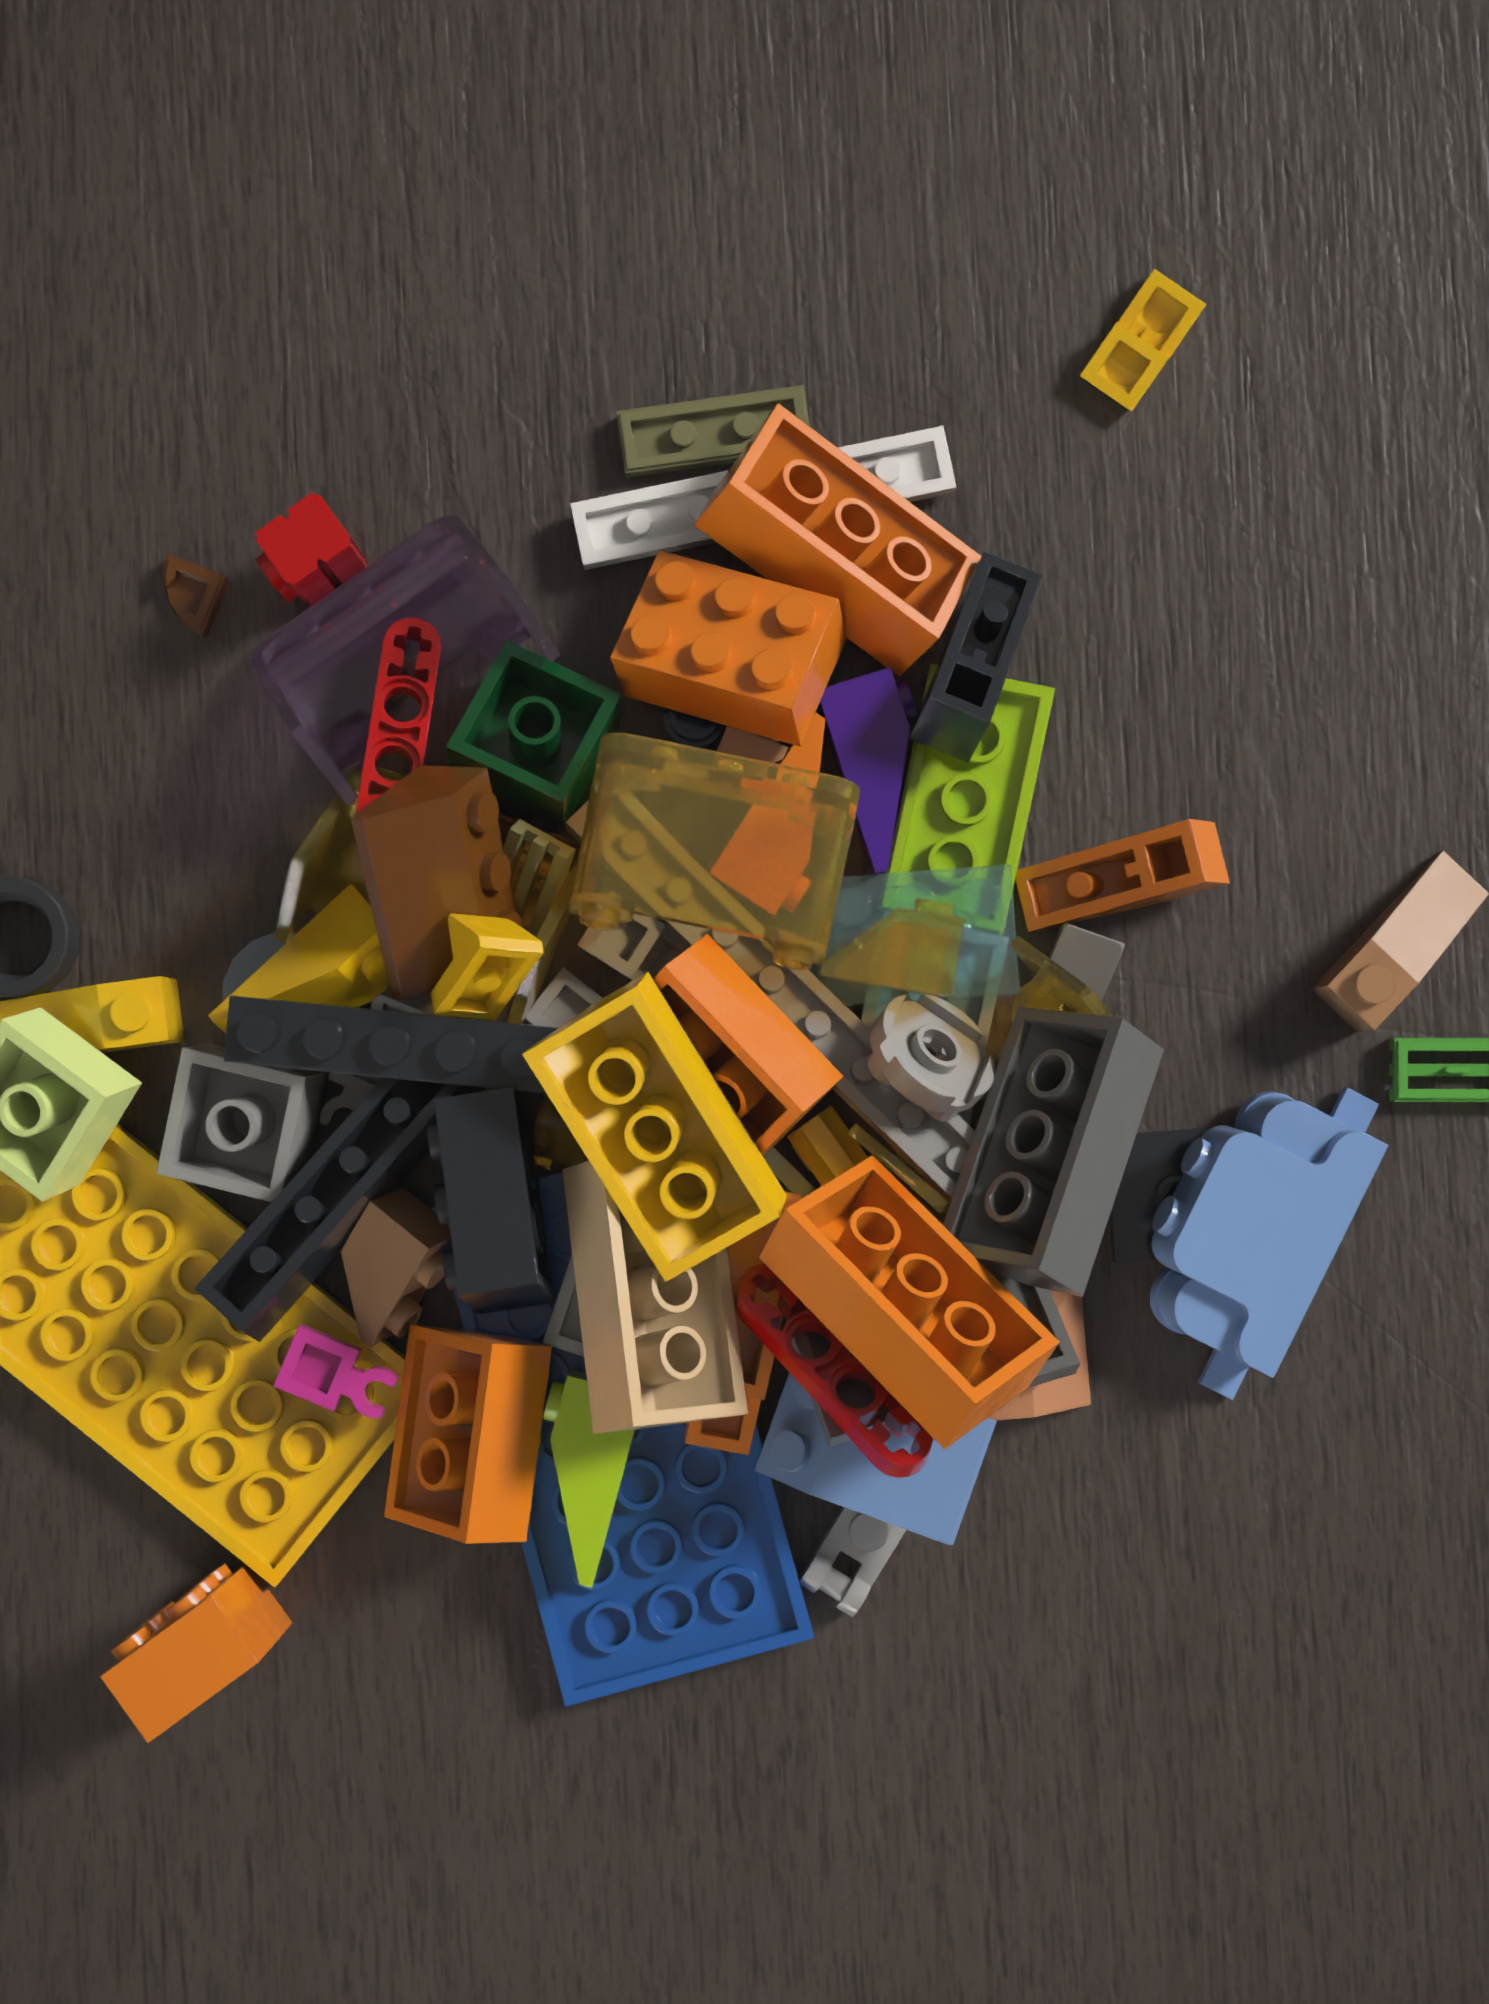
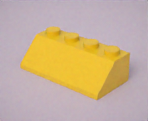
(657, 1127)

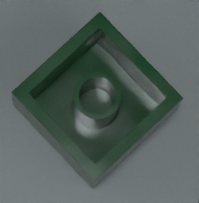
(535, 732)

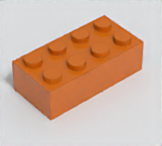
(908, 1300)

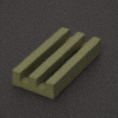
(560, 865)

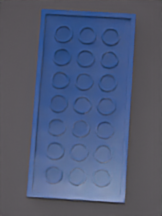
(692, 1548)

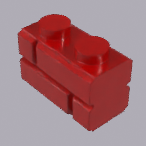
(308, 552)

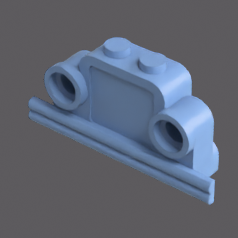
(1259, 1227)

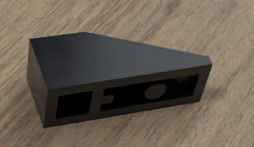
(976, 658)

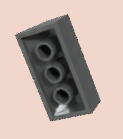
(1052, 1146)

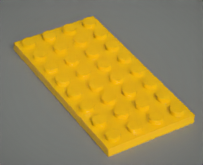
(140, 1362)

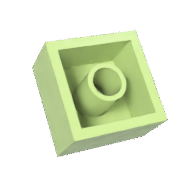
(55, 1102)

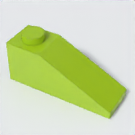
(587, 1470)

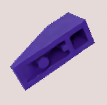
(869, 745)

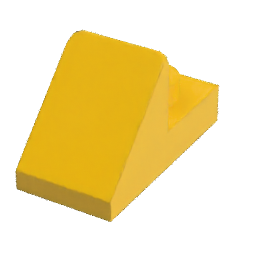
(486, 967)

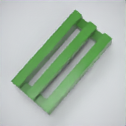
(1401, 1069)

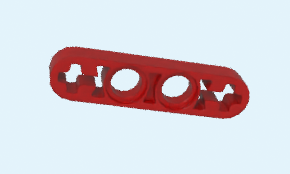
(386, 733)
(824, 1374)

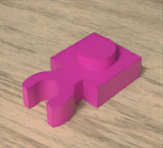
(324, 1369)

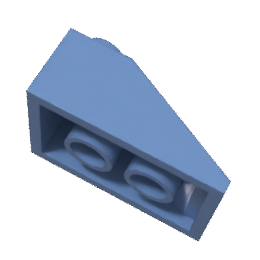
(924, 1503)

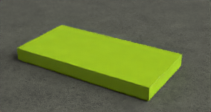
(978, 809)

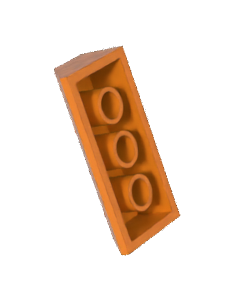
(835, 529)

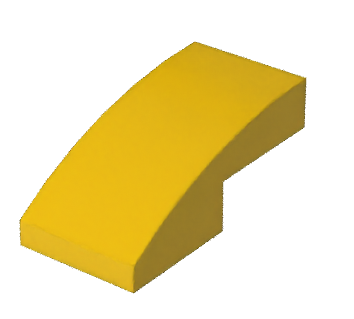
(1143, 340)

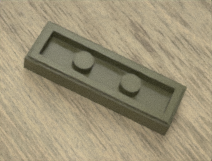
(699, 430)

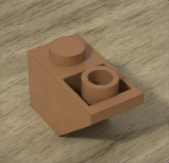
(392, 1263)

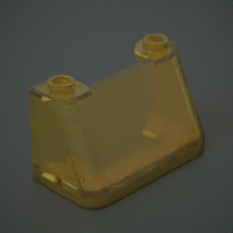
(714, 845)

